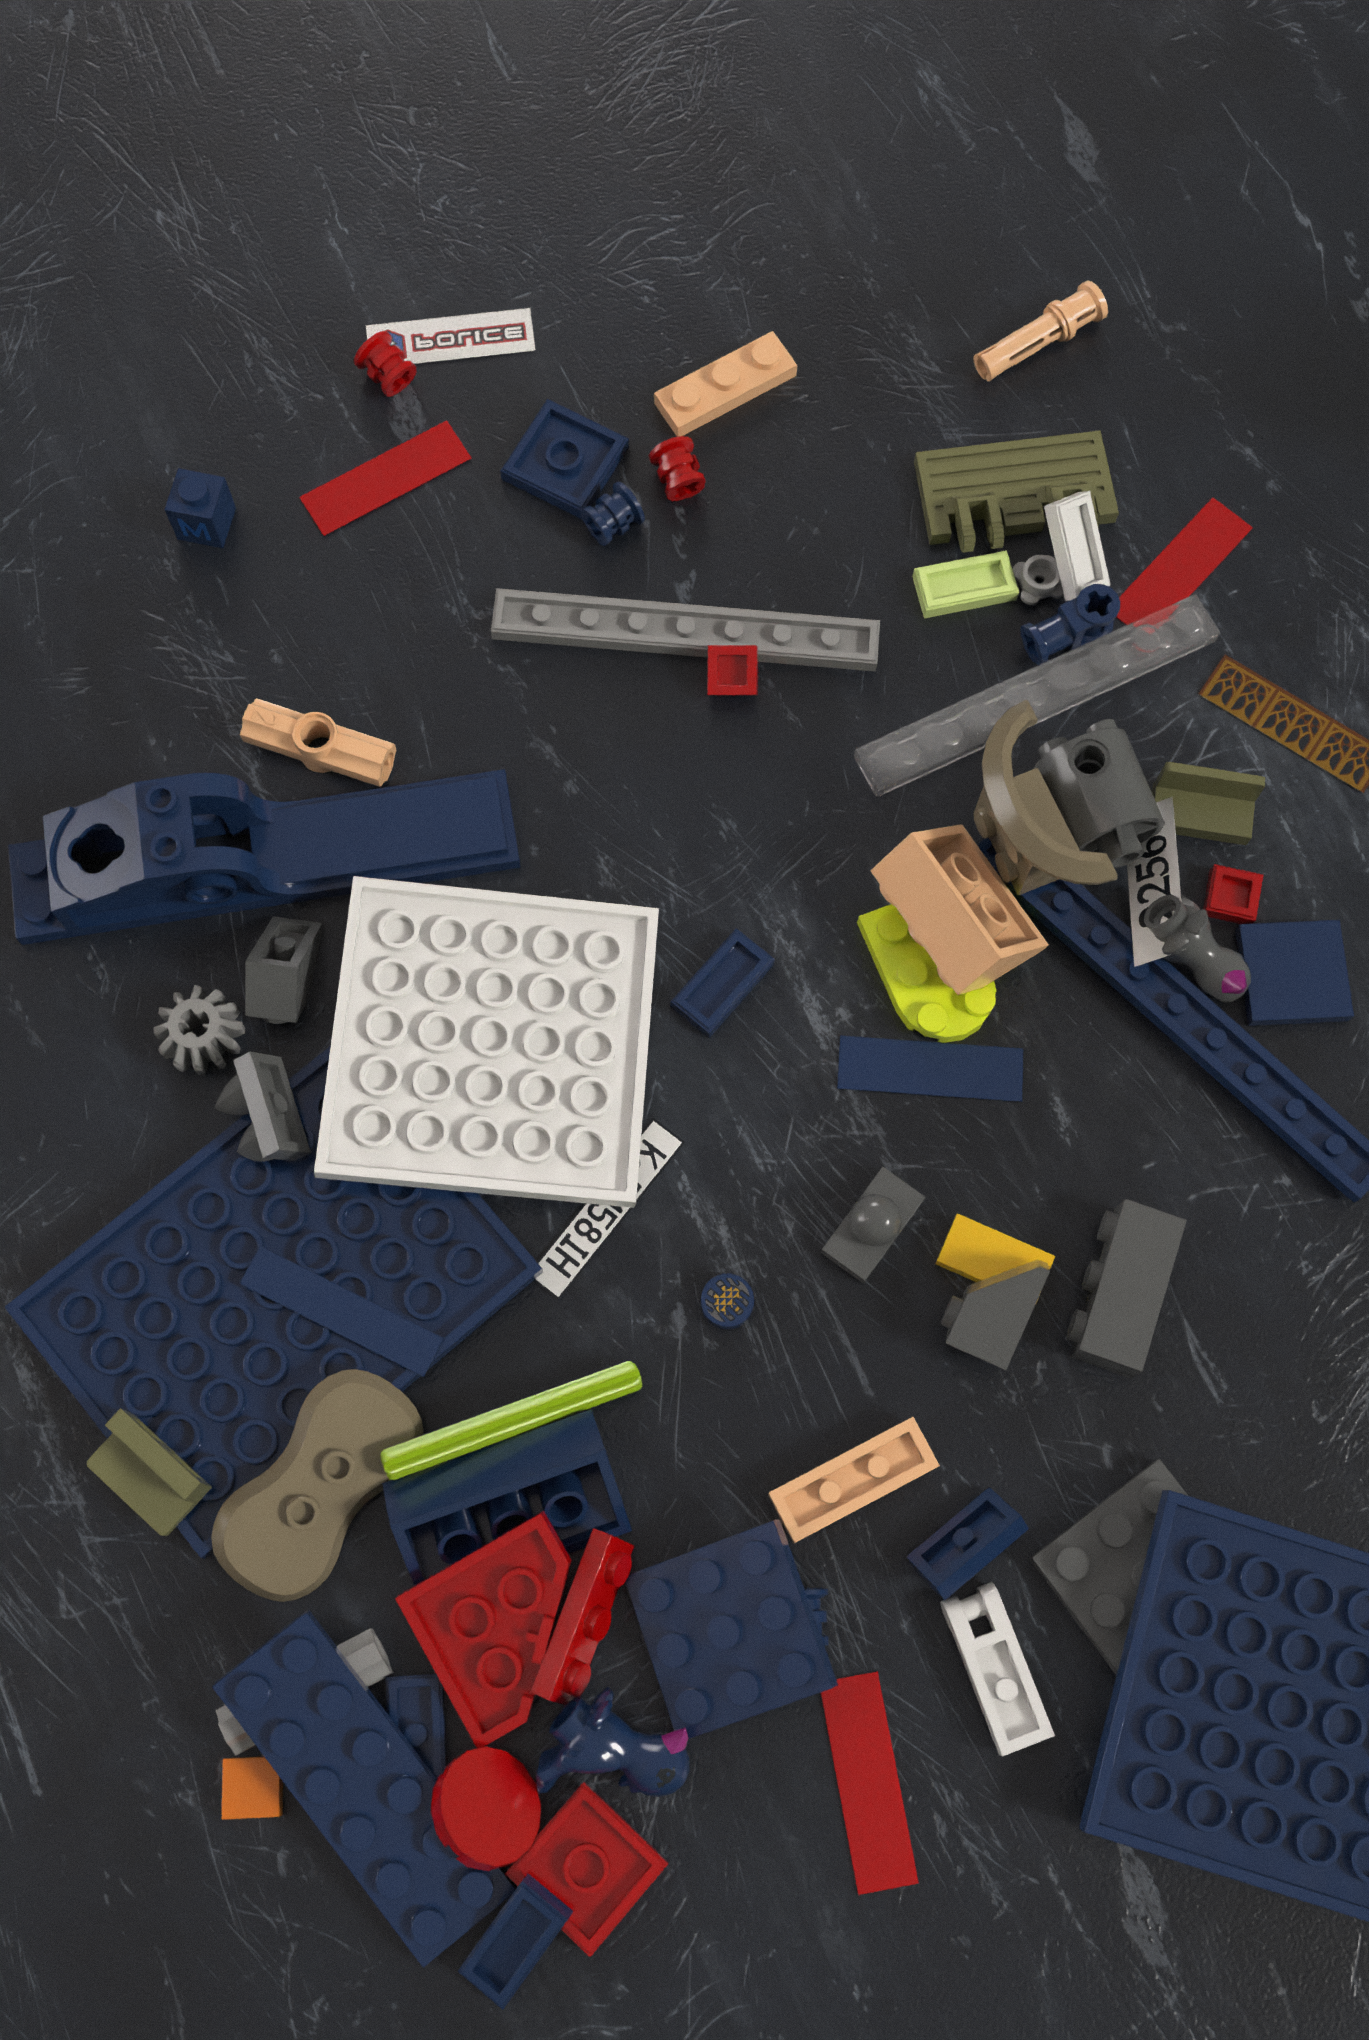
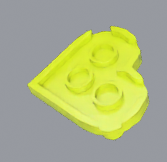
(914, 983)

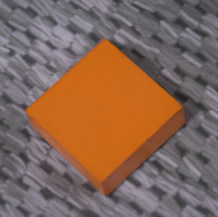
(250, 1789)

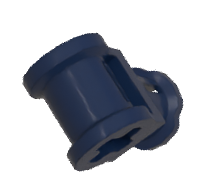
(1074, 624)

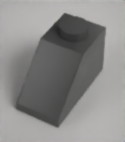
(282, 970)
(995, 1313)

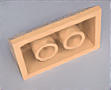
(957, 907)

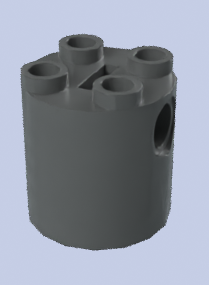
(1101, 792)

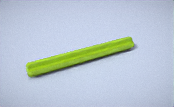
(510, 1420)

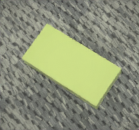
(965, 584)

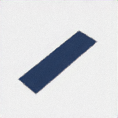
(930, 1068)

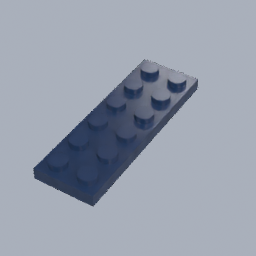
(359, 1784)

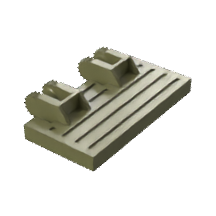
(1010, 485)

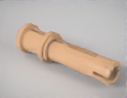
(1057, 323)

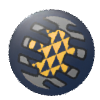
(727, 1301)

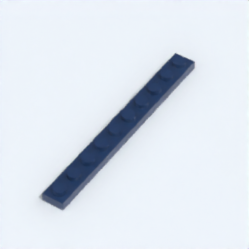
(1203, 1032)

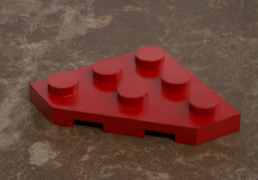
(491, 1624)

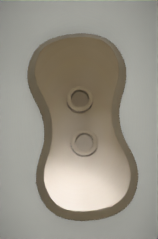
(291, 1521)

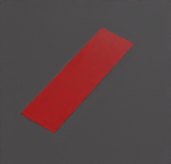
(385, 478)
(1184, 562)
(868, 1784)

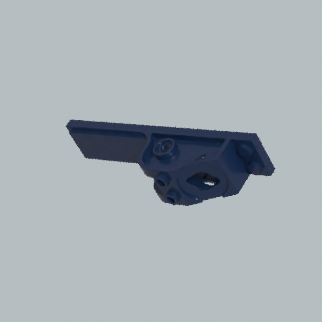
(297, 849)

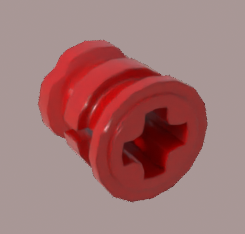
(385, 363)
(678, 468)

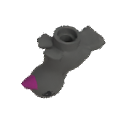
(1216, 969)

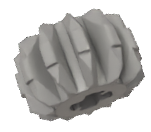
(181, 1041)

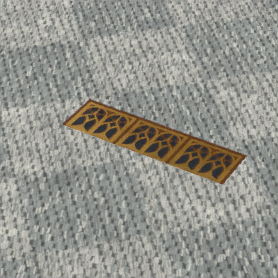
(1289, 721)

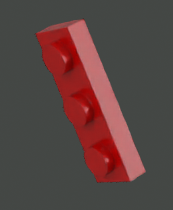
(583, 1618)

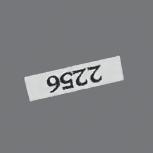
(1150, 878)

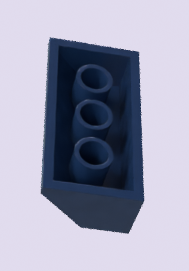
(485, 1493)

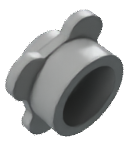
(1042, 567)

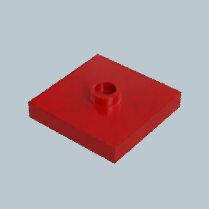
(591, 1865)

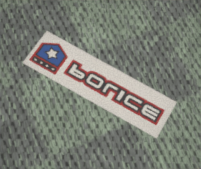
(461, 335)

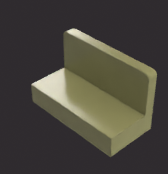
(1210, 801)
(147, 1473)

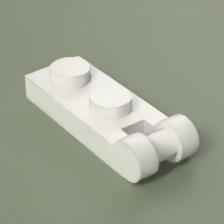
(998, 1671)

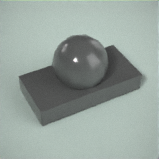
(873, 1225)

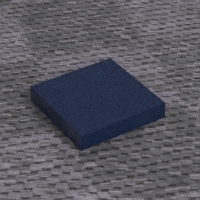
(564, 458)
(1295, 972)

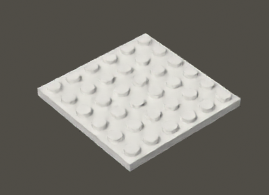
(489, 1043)

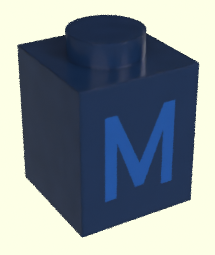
(200, 508)

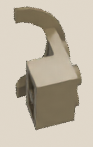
(1024, 819)

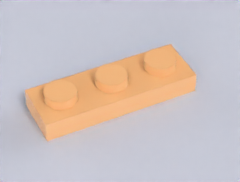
(725, 384)
(853, 1480)

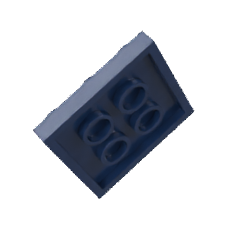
(730, 1630)

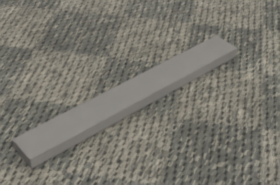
(684, 629)

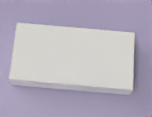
(1076, 543)

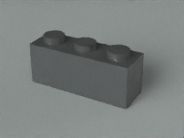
(1125, 1288)

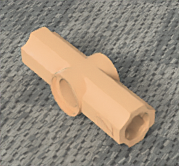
(291, 733)

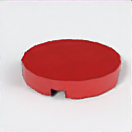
(486, 1808)

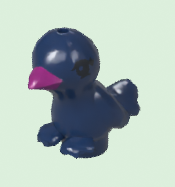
(601, 1742)

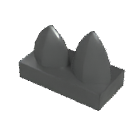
(265, 1094)

